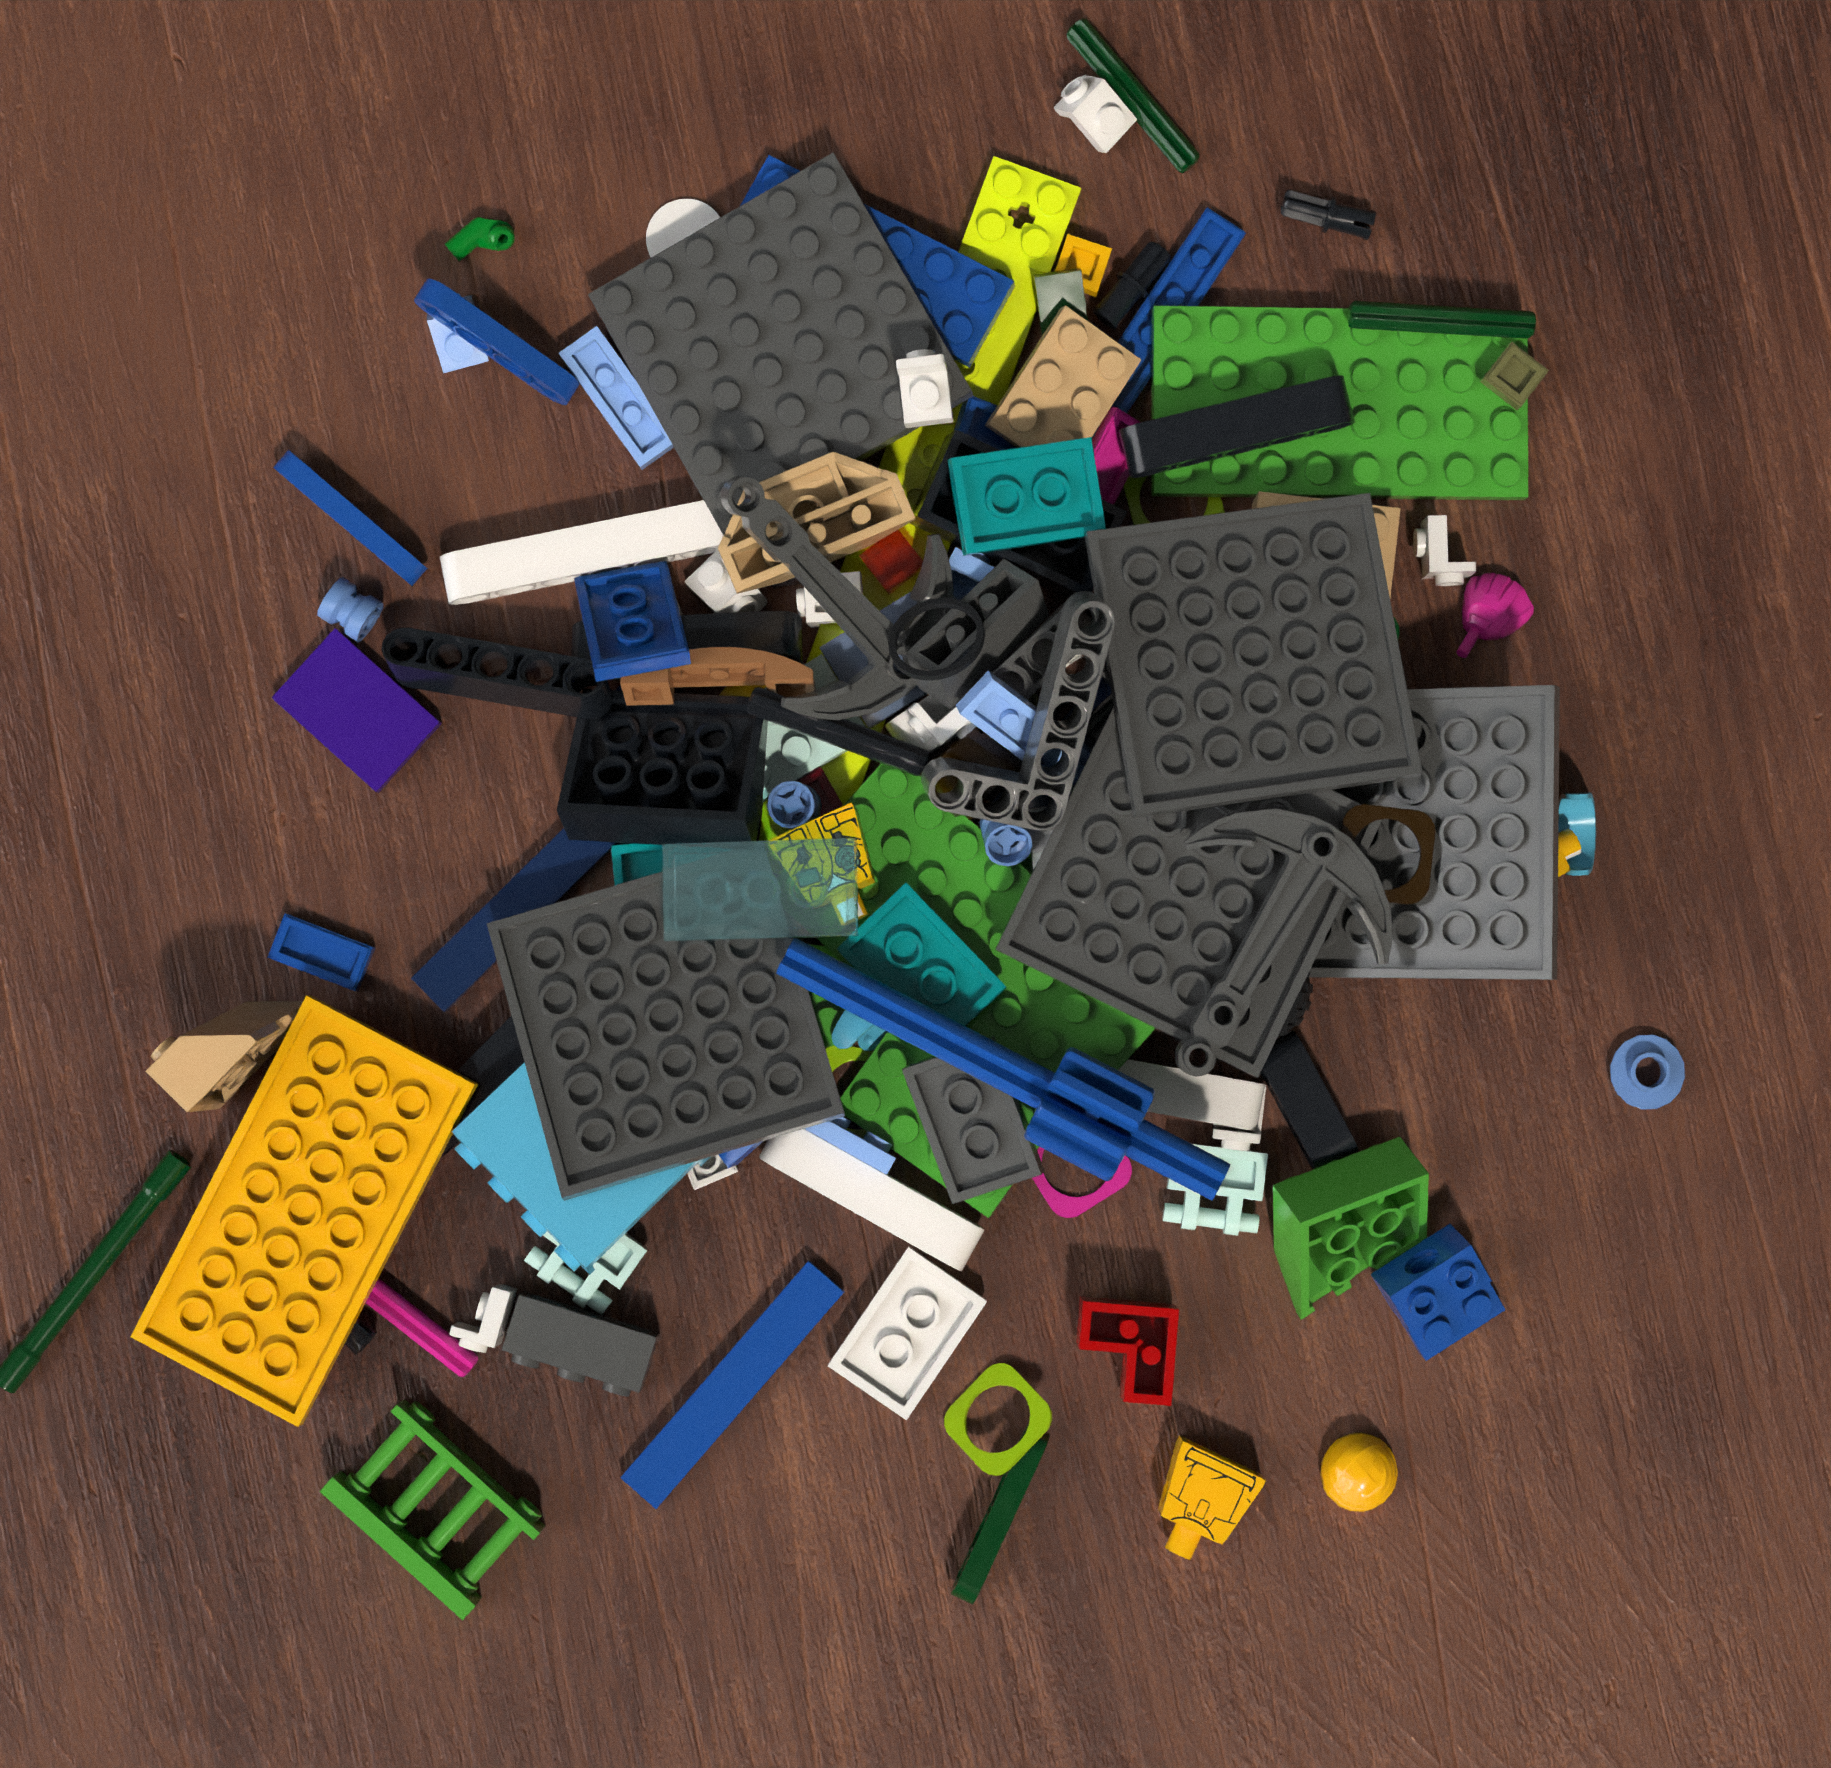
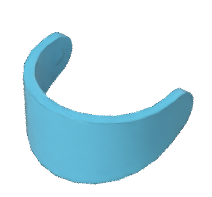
(1579, 815)
(852, 1029)

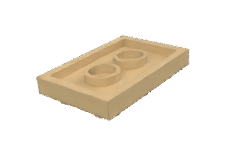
(1063, 384)

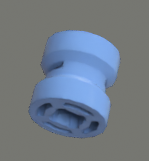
(353, 611)
(785, 804)
(1005, 843)

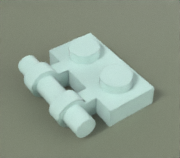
(1243, 1181)
(613, 1266)

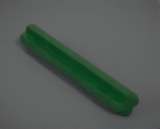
(1133, 94)
(1441, 319)

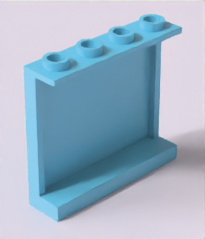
(511, 1145)

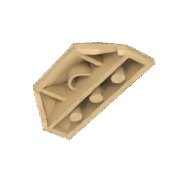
(836, 502)

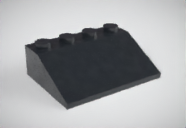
(666, 773)

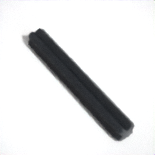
(841, 734)

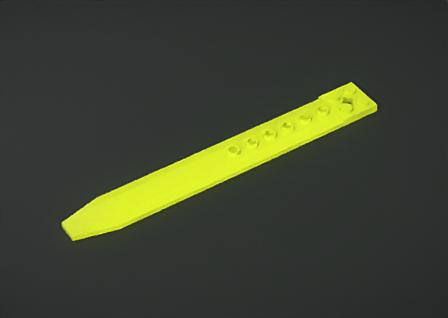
(1019, 256)

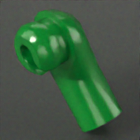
(481, 233)

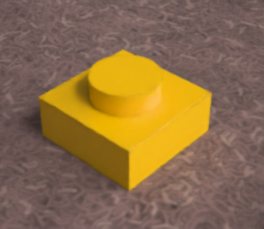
(1089, 257)

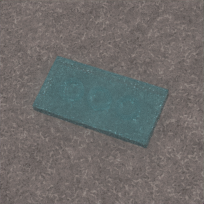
(760, 889)

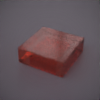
(892, 561)

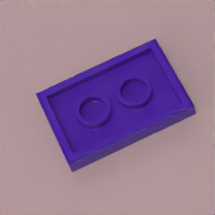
(356, 710)

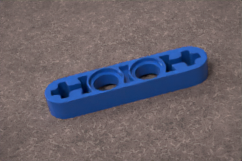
(496, 341)
(350, 517)

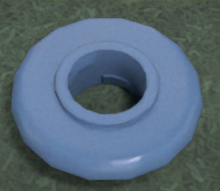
(1624, 1072)

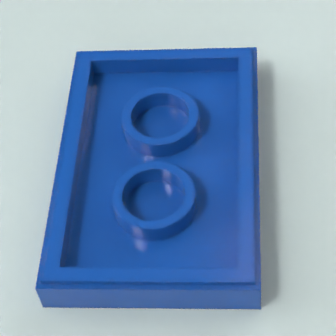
(632, 621)

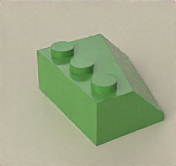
(1348, 1219)

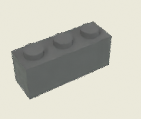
(1010, 611)
(580, 1343)

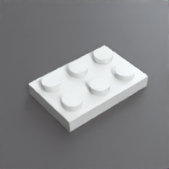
(907, 1333)

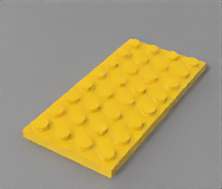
(304, 1210)

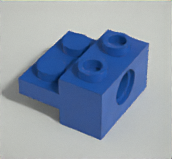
(1438, 1291)

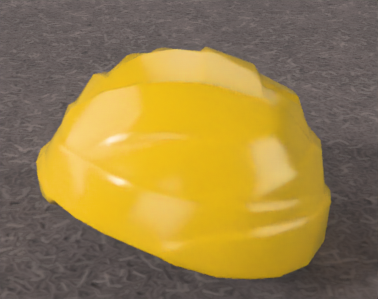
(1358, 1472)

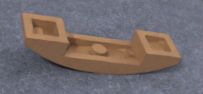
(720, 668)

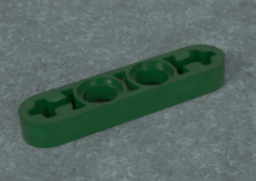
(997, 1523)

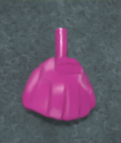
(1492, 609)

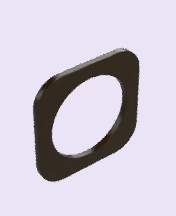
(1422, 828)

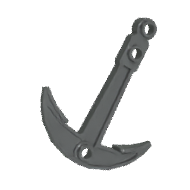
(863, 623)
(1288, 898)

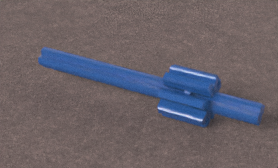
(1082, 1110)

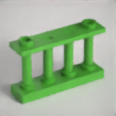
(387, 1524)

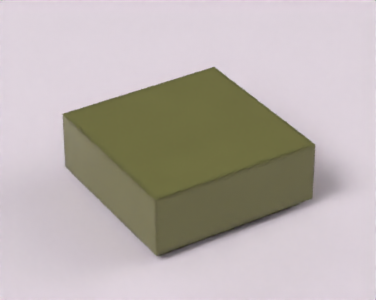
(1514, 376)

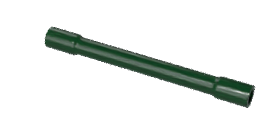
(154, 1191)

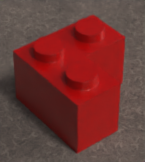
(1145, 1337)

